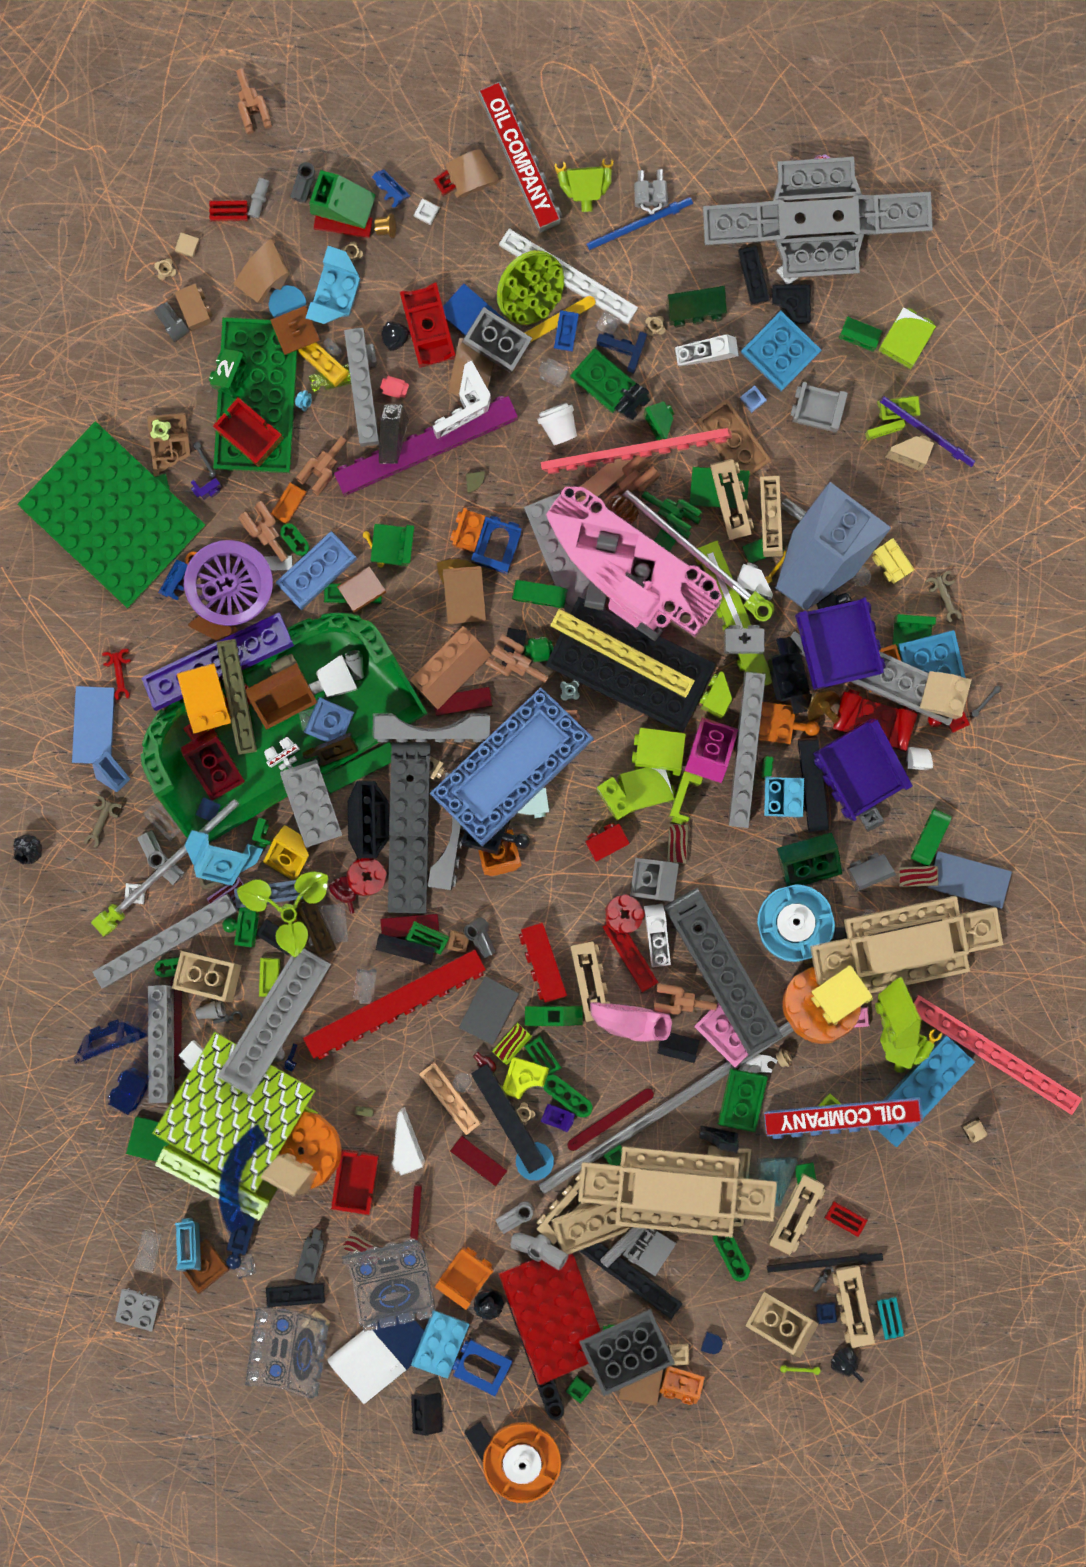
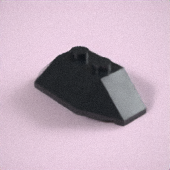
(367, 819)

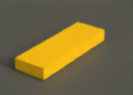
(324, 363)

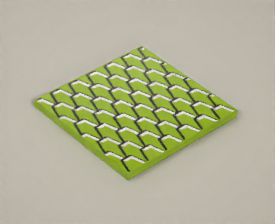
(213, 1115)

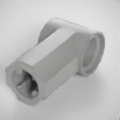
(513, 1217)

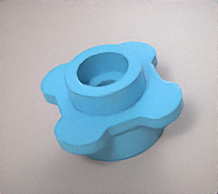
(303, 400)

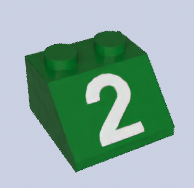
(228, 371)

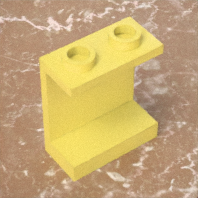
(841, 995)

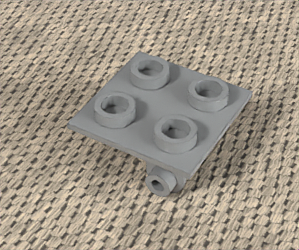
(650, 1250)
(137, 1309)

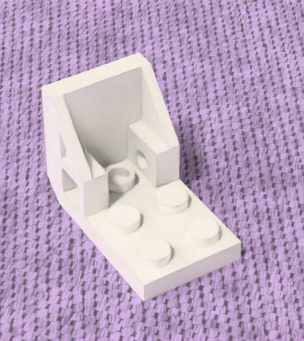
(471, 389)

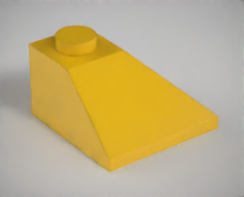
(287, 853)

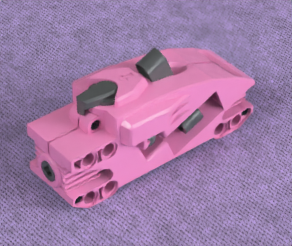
(606, 554)

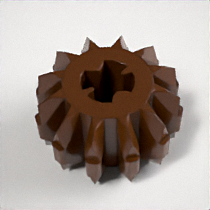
(623, 508)

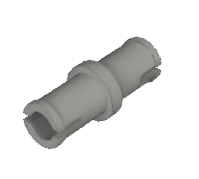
(258, 198)

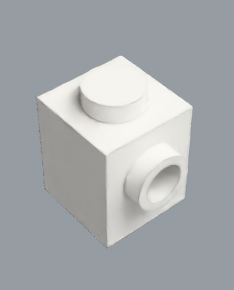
(191, 1054)

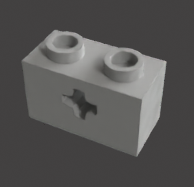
(754, 645)

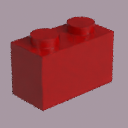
(606, 842)

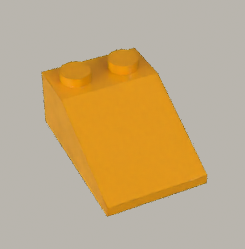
(204, 698)

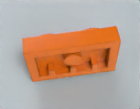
(468, 530)
(682, 1385)

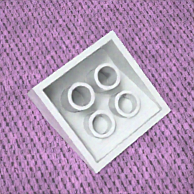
(407, 1149)

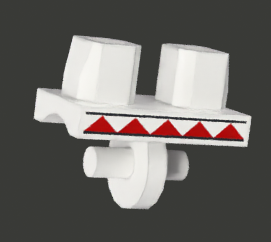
(289, 749)

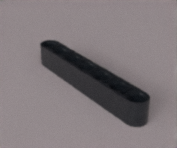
(548, 1401)

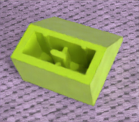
(718, 698)

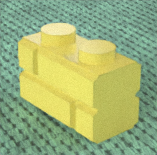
(892, 561)

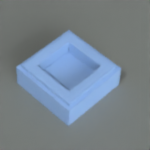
(753, 399)

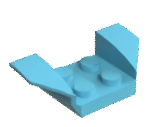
(335, 289)
(219, 863)

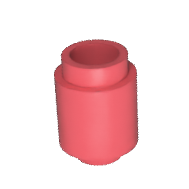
(394, 387)

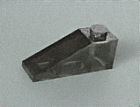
(392, 433)

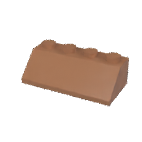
(450, 667)

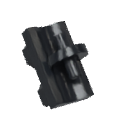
(631, 399)

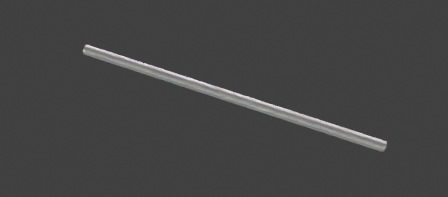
(650, 1118)

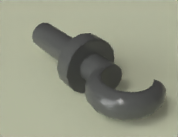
(227, 1018)
(823, 1278)

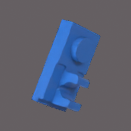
(394, 190)
(566, 331)
(171, 582)

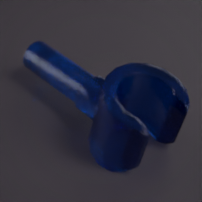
(289, 1063)

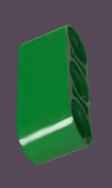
(539, 594)
(931, 837)

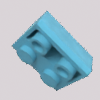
(784, 797)

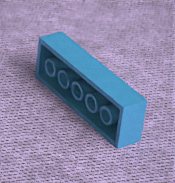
(929, 1081)

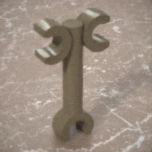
(939, 583)
(107, 808)

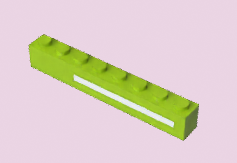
(732, 611)

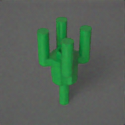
(675, 512)

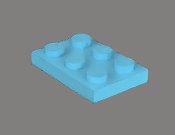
(440, 1344)

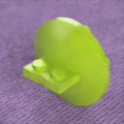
(530, 287)

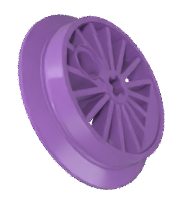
(254, 565)

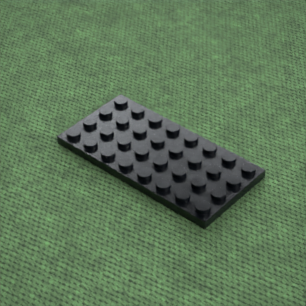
(624, 684)

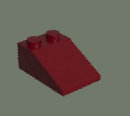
(212, 764)

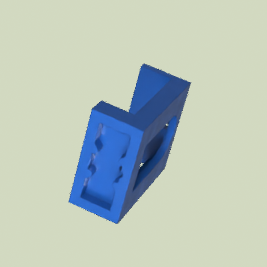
(489, 526)
(475, 1348)

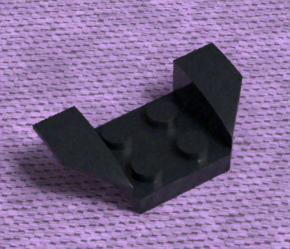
(789, 675)

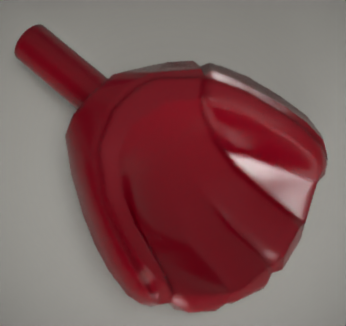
(341, 891)

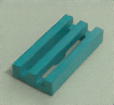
(893, 1334)

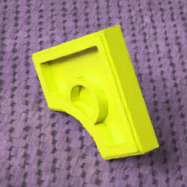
(522, 1076)

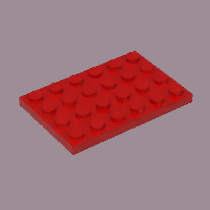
(551, 1315)

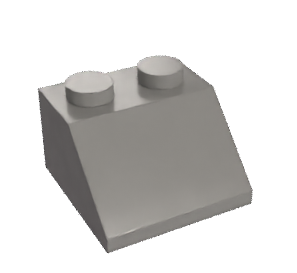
(654, 879)

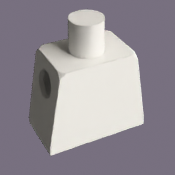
(334, 679)

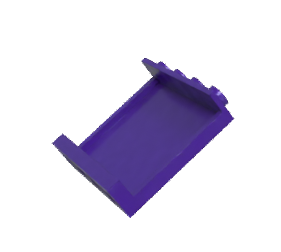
(840, 643)
(861, 769)

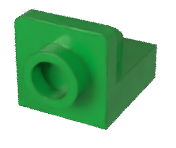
(260, 830)

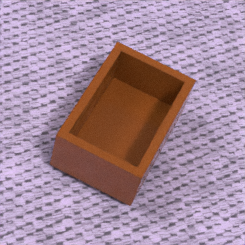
(281, 696)

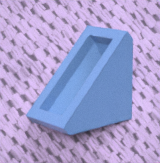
(109, 772)

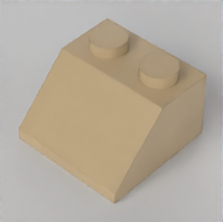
(912, 452)
(945, 694)
(290, 1175)

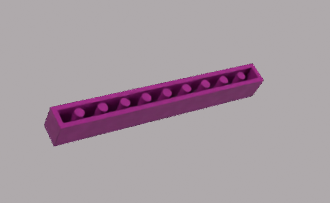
(424, 447)

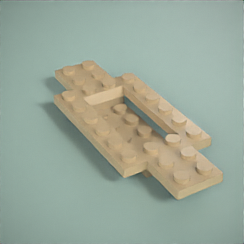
(912, 952)
(677, 1199)

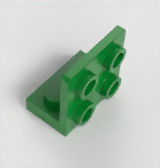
(392, 544)
(911, 628)

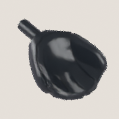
(394, 335)
(846, 1363)

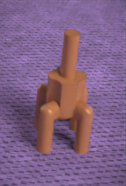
(251, 104)
(321, 467)
(632, 479)
(263, 529)
(515, 661)
(680, 1001)

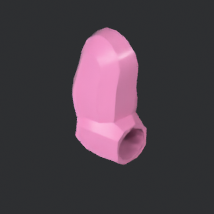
(632, 1021)

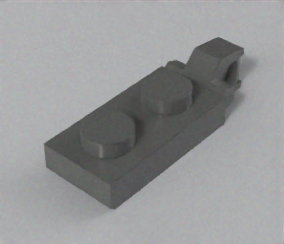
(310, 1257)

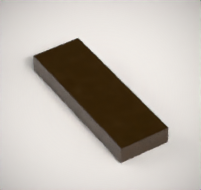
(317, 928)

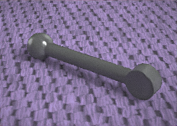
(197, 446)
(975, 713)

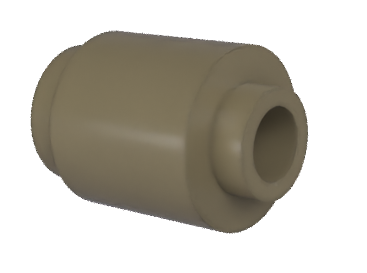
(282, 663)

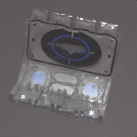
(391, 1284)
(287, 1351)

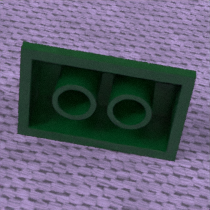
(696, 306)
(810, 860)

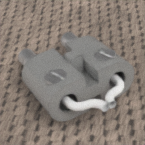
(650, 193)

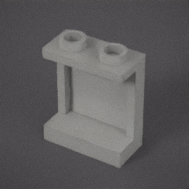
(818, 407)

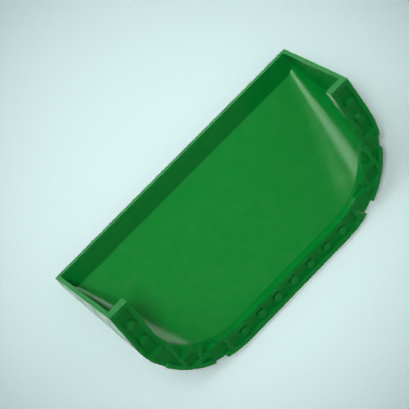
(315, 645)

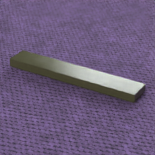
(236, 696)

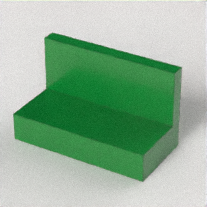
(860, 334)

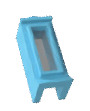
(188, 1245)

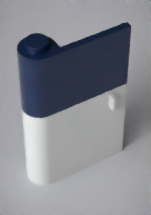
(376, 1357)

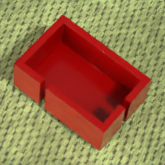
(248, 432)
(355, 1182)

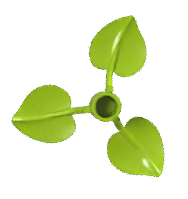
(289, 936)

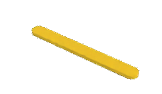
(552, 323)

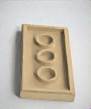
(586, 1227)

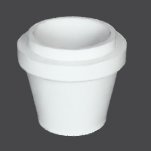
(558, 423)

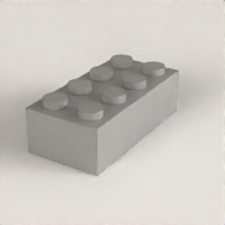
(311, 803)

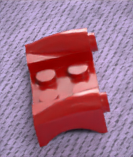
(895, 722)

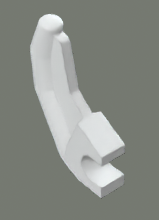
(758, 1064)

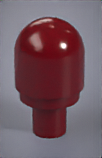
(484, 1060)

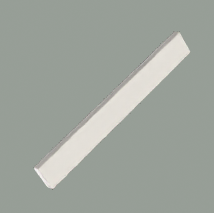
(575, 279)

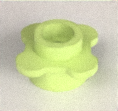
(155, 430)

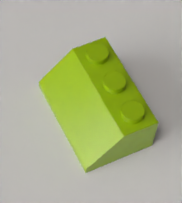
(899, 1015)

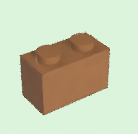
(193, 307)

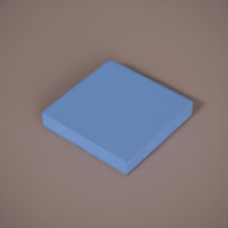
(328, 720)

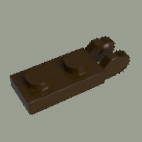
(332, 750)

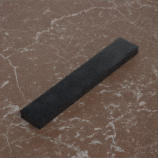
(508, 1118)
(635, 1280)

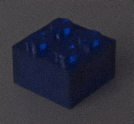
(129, 1091)

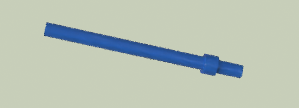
(673, 208)

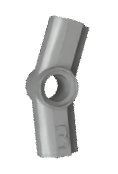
(151, 848)
(539, 1249)

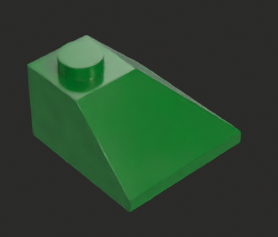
(659, 419)

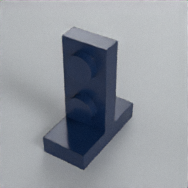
(624, 346)

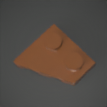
(211, 629)

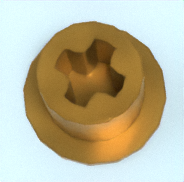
(386, 226)

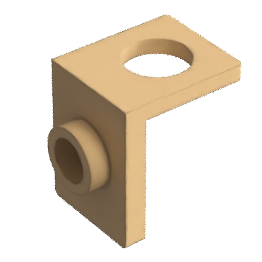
(437, 770)

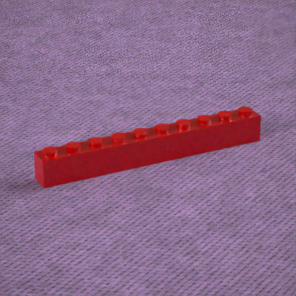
(395, 1003)

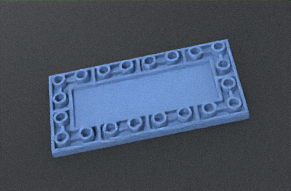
(511, 766)

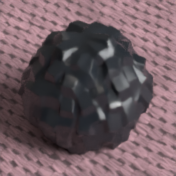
(27, 849)
(488, 1304)

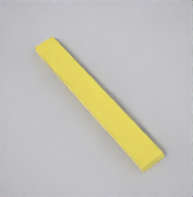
(622, 653)

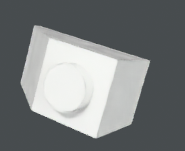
(753, 580)

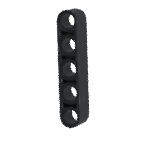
(813, 785)

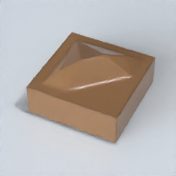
(457, 941)

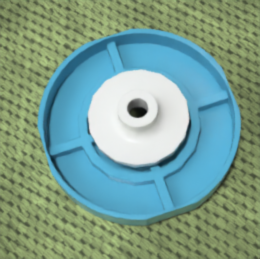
(777, 917)

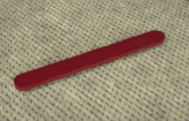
(177, 1030)
(610, 1119)

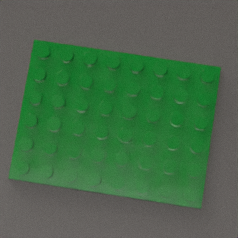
(111, 515)

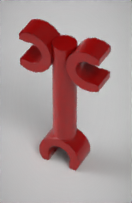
(116, 659)

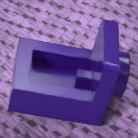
(210, 489)
(558, 1117)

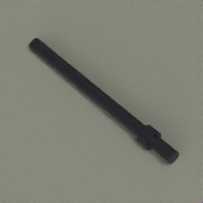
(862, 1258)

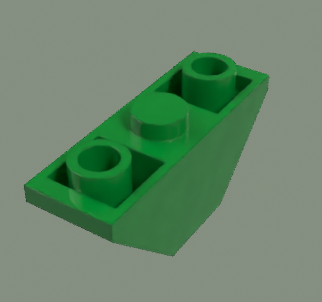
(553, 1015)

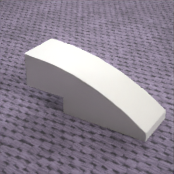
(919, 758)

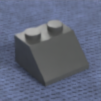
(870, 872)

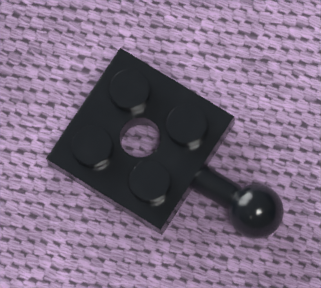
(495, 843)

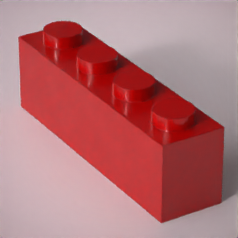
(543, 962)

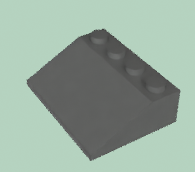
(627, 1352)

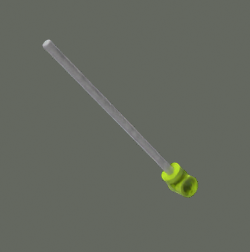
(752, 602)
(106, 921)

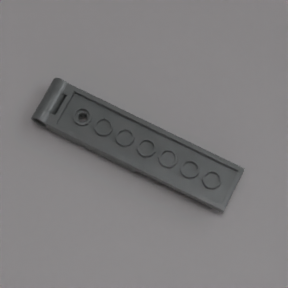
(409, 827)
(723, 971)

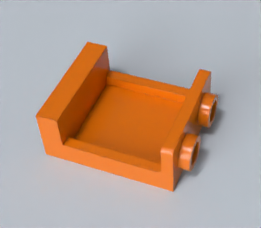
(464, 1277)

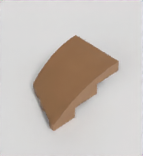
(471, 173)
(262, 273)
(464, 355)
(176, 448)

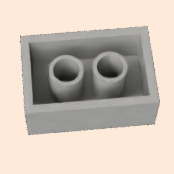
(496, 340)

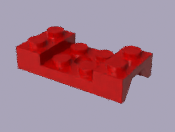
(430, 344)

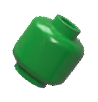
(538, 649)

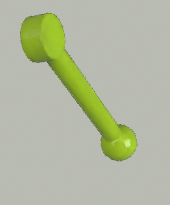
(816, 1370)

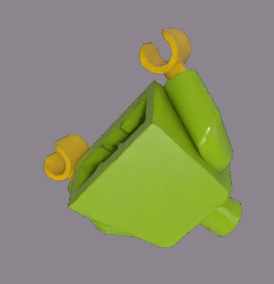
(585, 183)
(908, 1056)

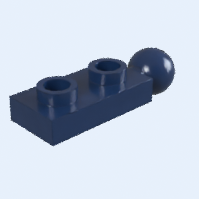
(239, 1242)

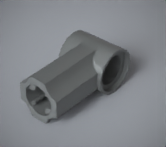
(303, 184)
(173, 325)
(477, 932)

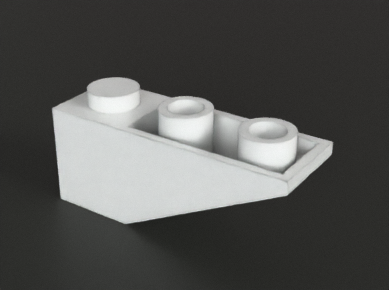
(707, 350)
(657, 935)

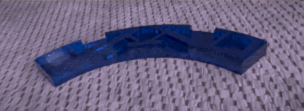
(232, 1174)

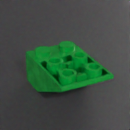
(341, 200)

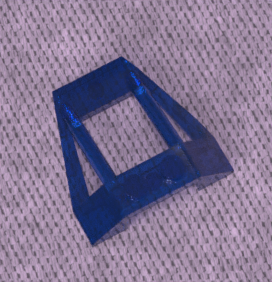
(86, 1048)

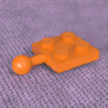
(778, 724)

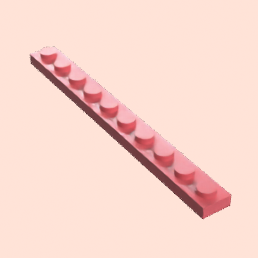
(644, 450)
(996, 1055)

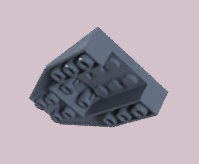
(828, 547)

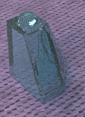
(778, 1170)

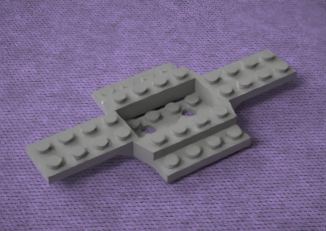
(815, 181)

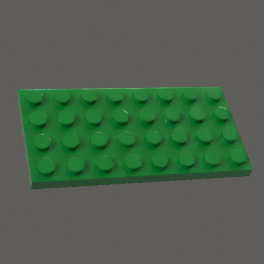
(264, 386)

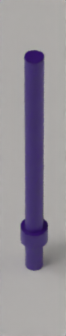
(957, 452)

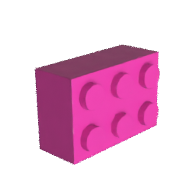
(711, 750)

